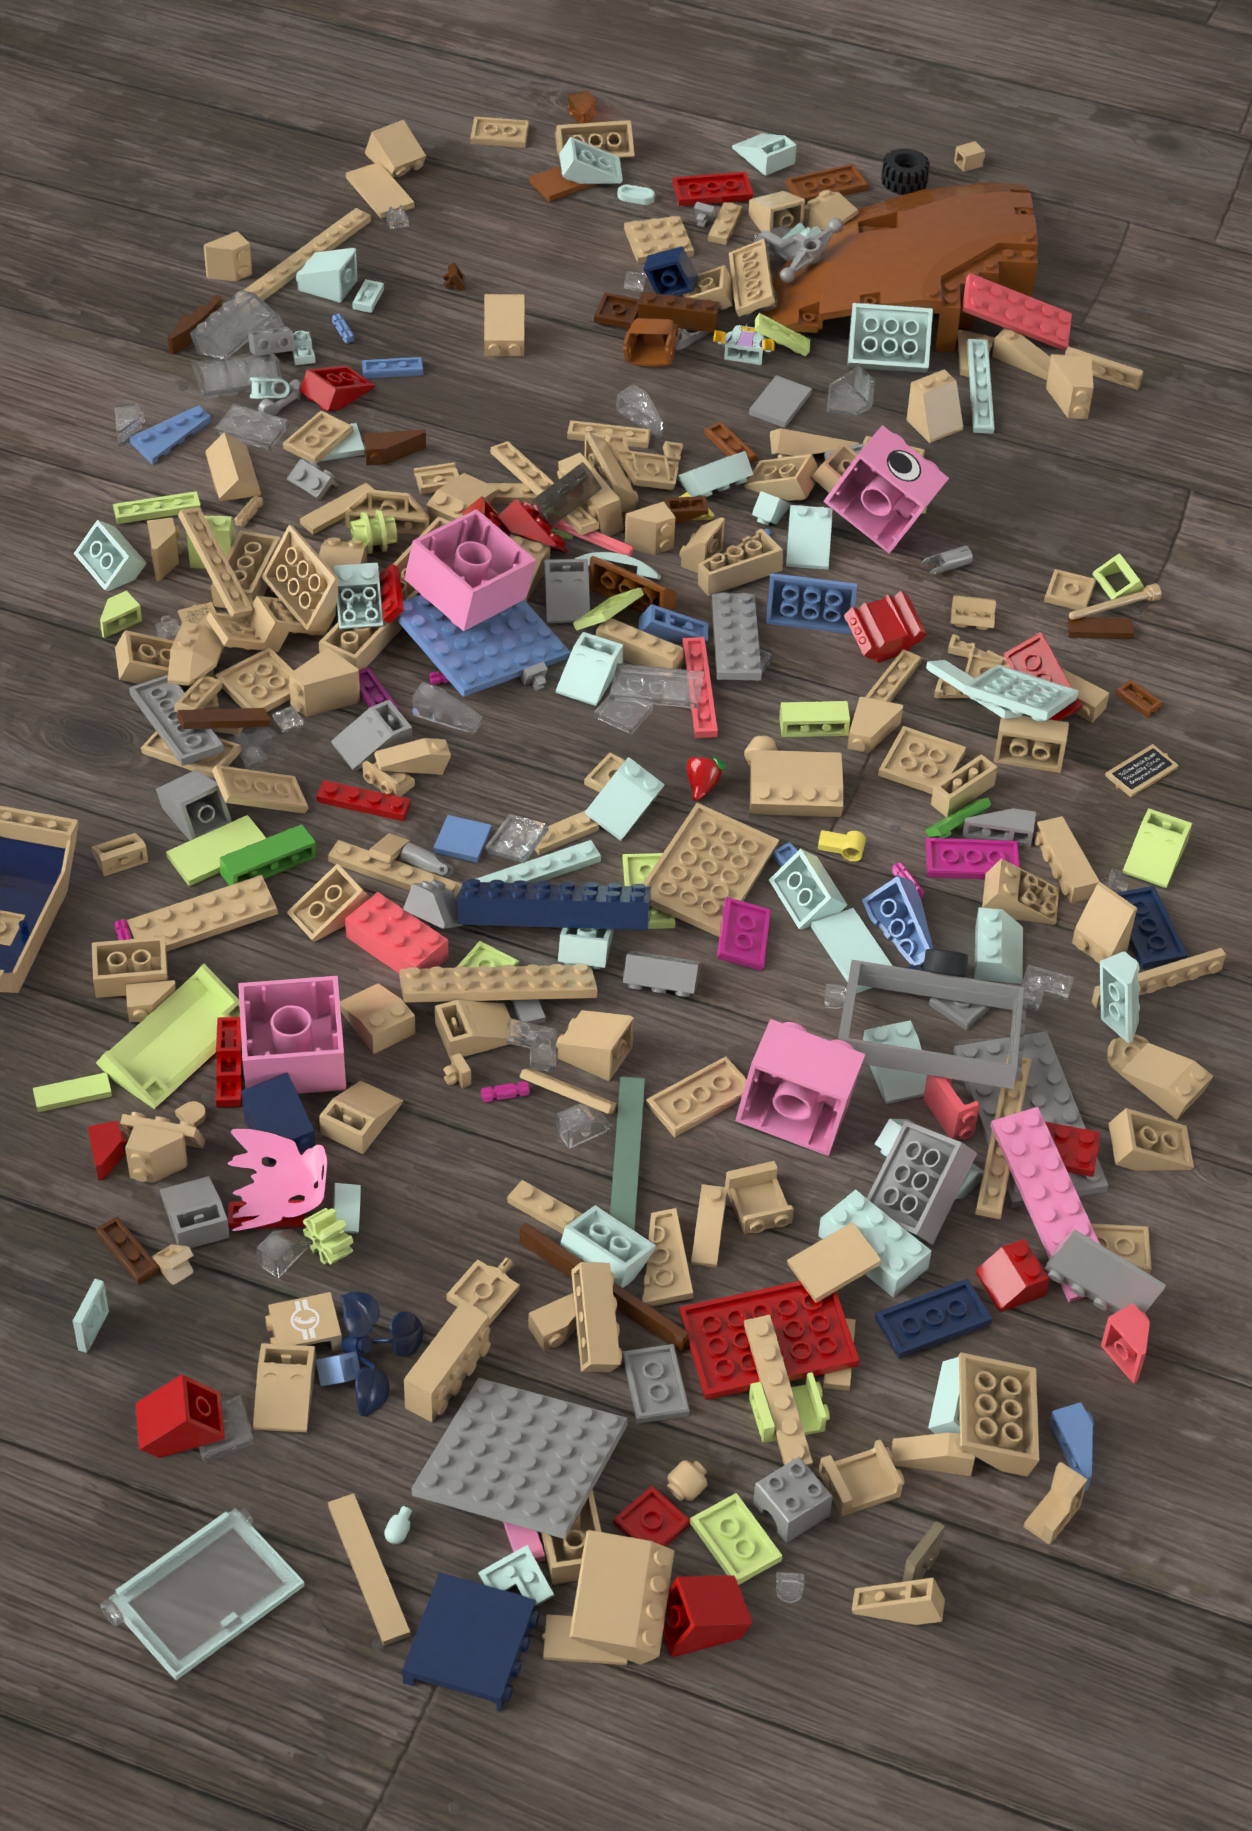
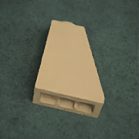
(873, 723)

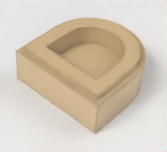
(191, 1112)

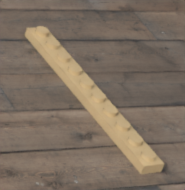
(325, 241)

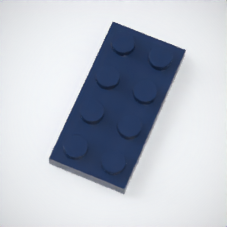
(1153, 933)
(933, 1318)

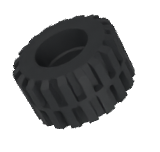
(905, 171)

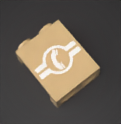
(305, 1322)

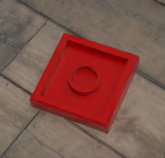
(652, 1519)

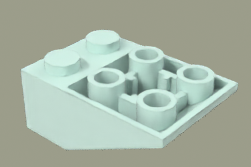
(768, 152)
(358, 596)
(590, 668)

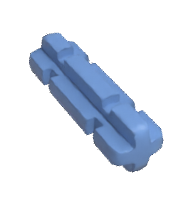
(343, 328)

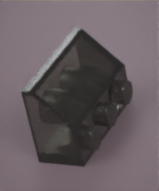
(566, 494)

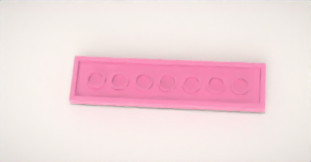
(1042, 1180)

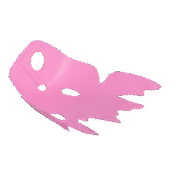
(275, 1185)

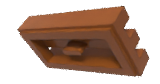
(1137, 700)

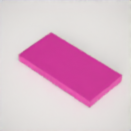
(967, 857)

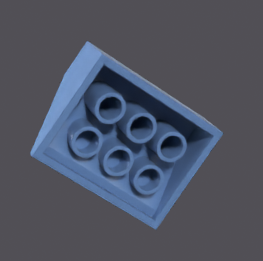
(810, 603)

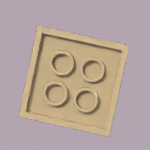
(657, 236)
(258, 681)
(920, 760)

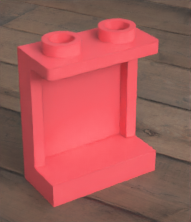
(954, 1117)

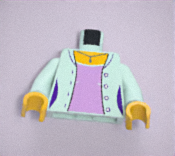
(744, 344)

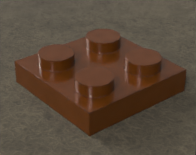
(617, 310)

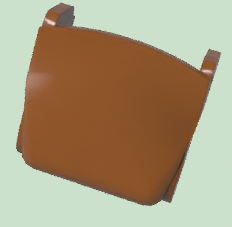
(651, 342)

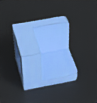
(338, 1368)

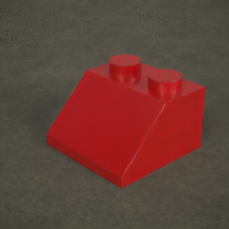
(1013, 1276)

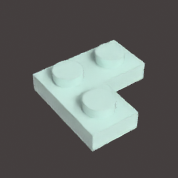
(520, 1570)

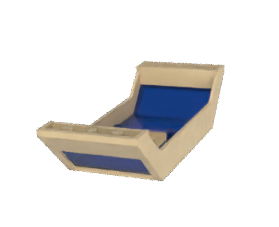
(33, 884)

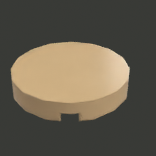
(1121, 1052)

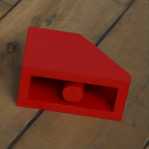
(106, 1146)

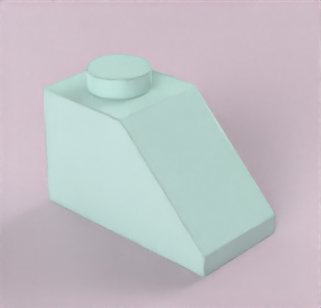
(769, 508)

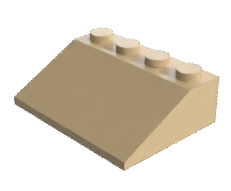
(303, 582)
(796, 783)
(999, 1413)
(622, 1595)

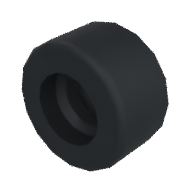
(946, 962)

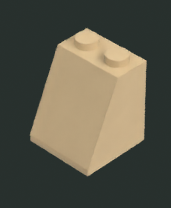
(395, 149)
(777, 210)
(503, 324)
(1071, 384)
(935, 406)
(324, 684)
(597, 1042)

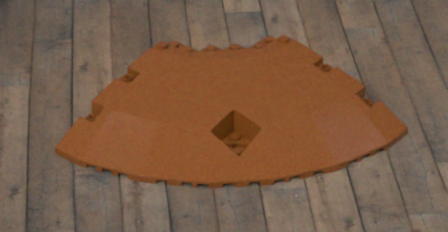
(918, 256)

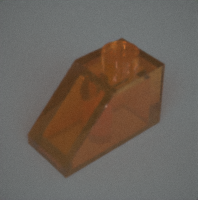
(582, 106)

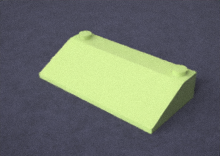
(171, 1039)

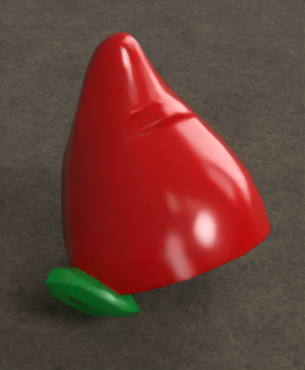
(703, 775)

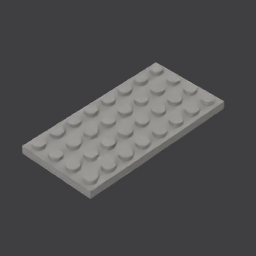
(1045, 1089)

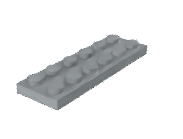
(736, 636)
(157, 702)

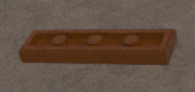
(223, 718)

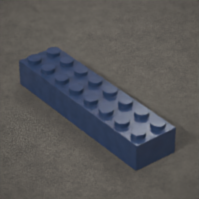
(554, 905)

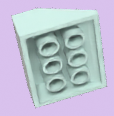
(890, 338)

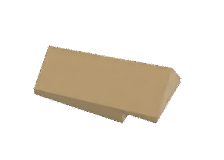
(231, 469)

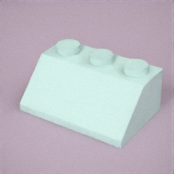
(716, 475)
(109, 556)
(807, 889)
(998, 947)
(1120, 994)
(604, 1239)
(946, 1406)

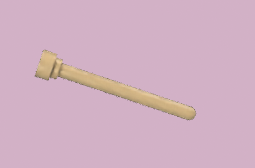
(1150, 593)

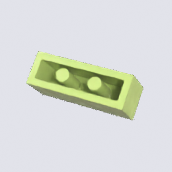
(814, 719)

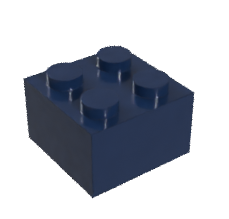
(671, 272)

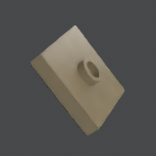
(924, 1554)

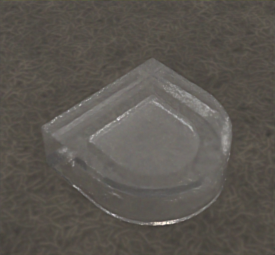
(834, 996)
(789, 1586)

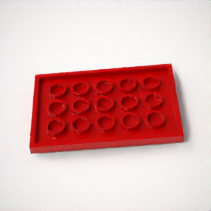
(808, 1334)

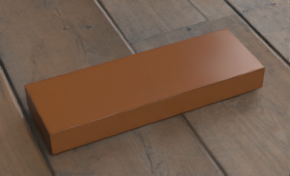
(728, 441)

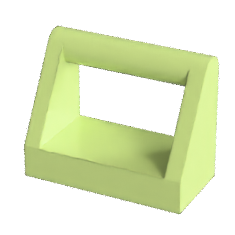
(1116, 565)

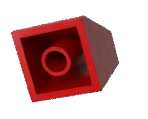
(179, 1417)
(704, 1613)

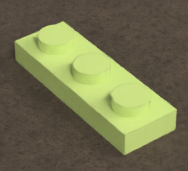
(782, 335)

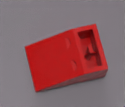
(524, 522)

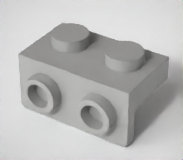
(311, 479)

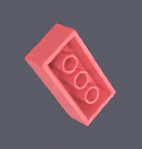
(395, 935)

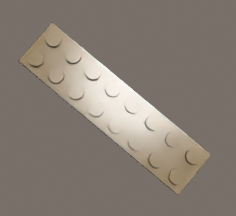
(497, 983)

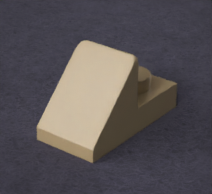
(174, 1262)

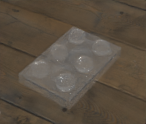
(252, 427)

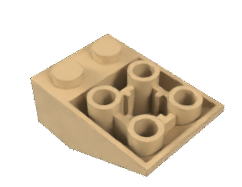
(1020, 894)
(471, 1026)
(358, 1116)
(284, 1387)

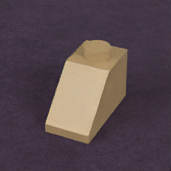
(146, 997)

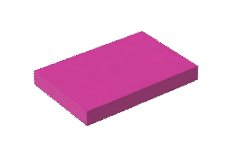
(743, 934)

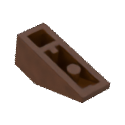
(390, 446)

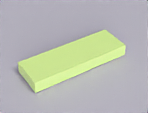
(72, 1092)

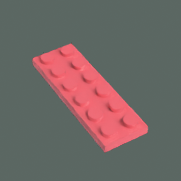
(1017, 312)

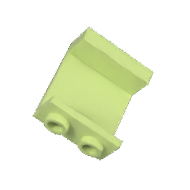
(809, 1406)

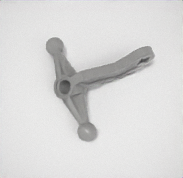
(800, 248)

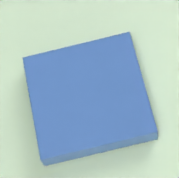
(462, 838)

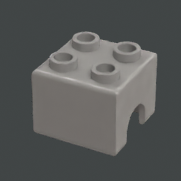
(793, 1499)

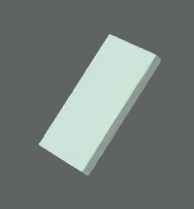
(847, 940)

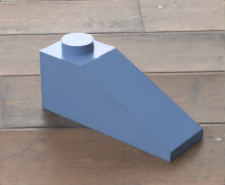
(671, 625)
(1074, 1433)

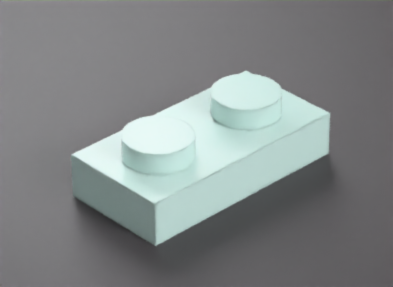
(368, 296)

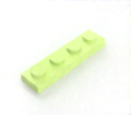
(155, 507)

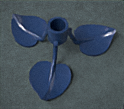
(359, 1314)

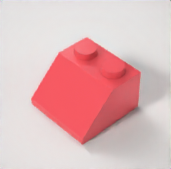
(1127, 1340)

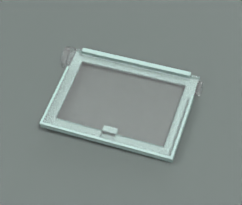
(203, 1592)

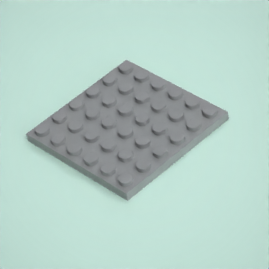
(520, 1457)

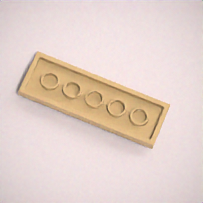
(751, 278)
(207, 914)

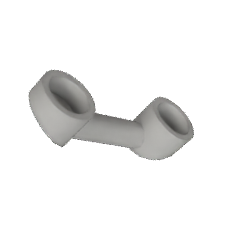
(269, 407)

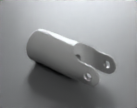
(950, 559)
(424, 860)

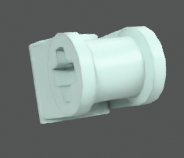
(264, 388)

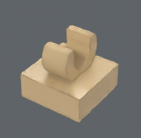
(458, 1071)

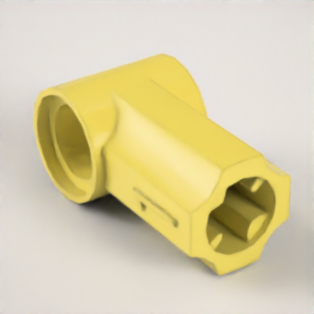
(849, 845)

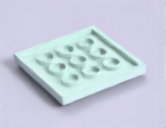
(1020, 692)

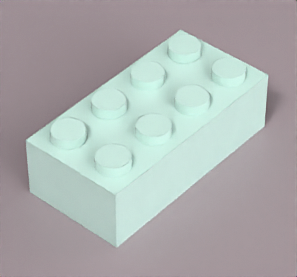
(900, 1252)

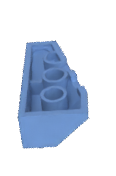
(901, 917)

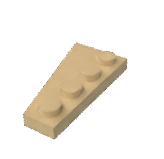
(667, 1268)

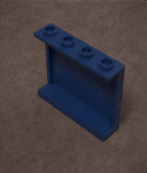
(471, 1639)

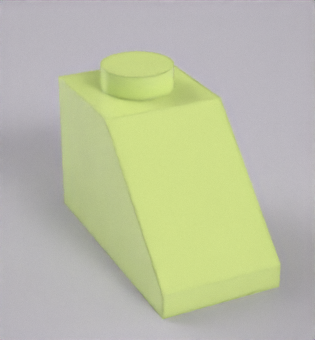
(119, 613)

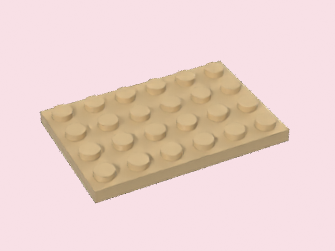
(705, 864)

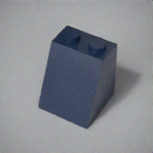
(278, 1110)

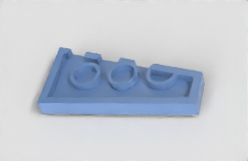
(165, 435)

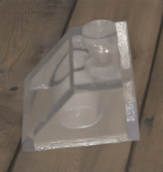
(851, 393)

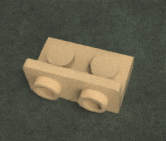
(387, 781)

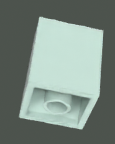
(329, 274)

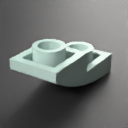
(303, 350)
(347, 1205)

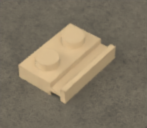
(434, 477)

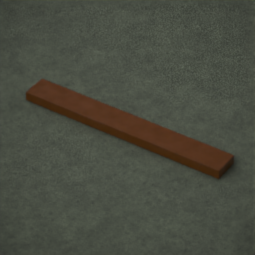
(626, 1302)

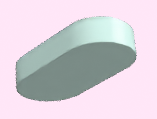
(636, 194)

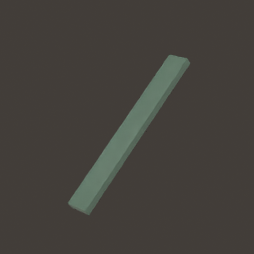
(627, 1150)

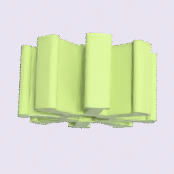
(328, 1236)

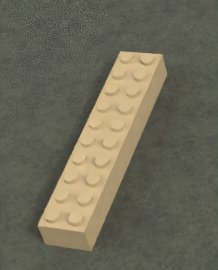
(362, 645)

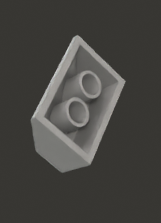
(661, 973)

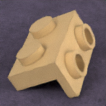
(973, 612)

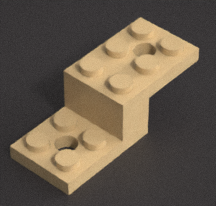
(263, 629)

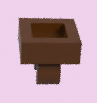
(454, 277)

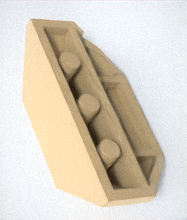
(406, 511)
(193, 653)

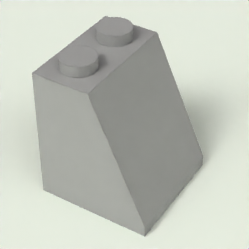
(194, 804)

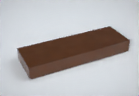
(1101, 628)
(127, 1250)

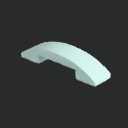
(642, 570)

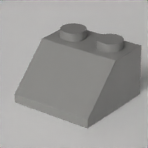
(433, 903)

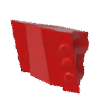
(885, 627)

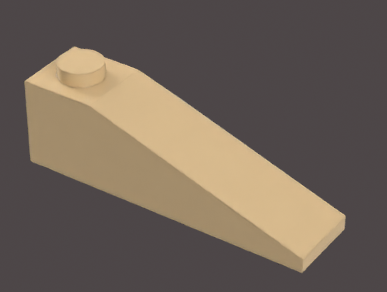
(1021, 353)

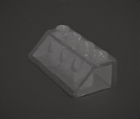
(229, 326)

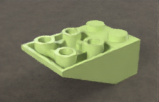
(1157, 848)

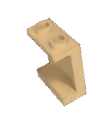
(758, 1198)
(862, 1479)

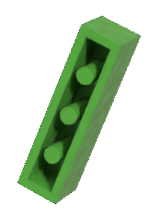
(268, 856)

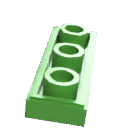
(957, 819)

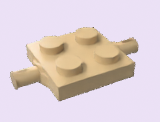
(485, 1288)

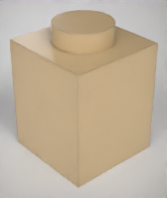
(969, 156)

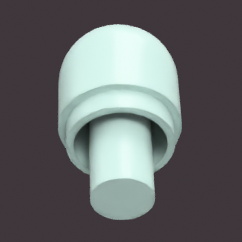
(398, 1526)

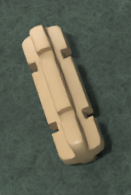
(249, 511)

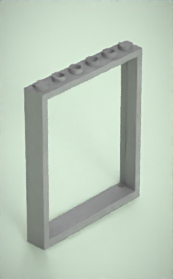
(941, 987)

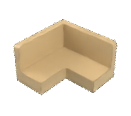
(1058, 1505)

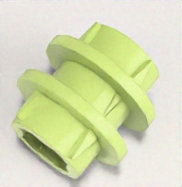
(375, 530)

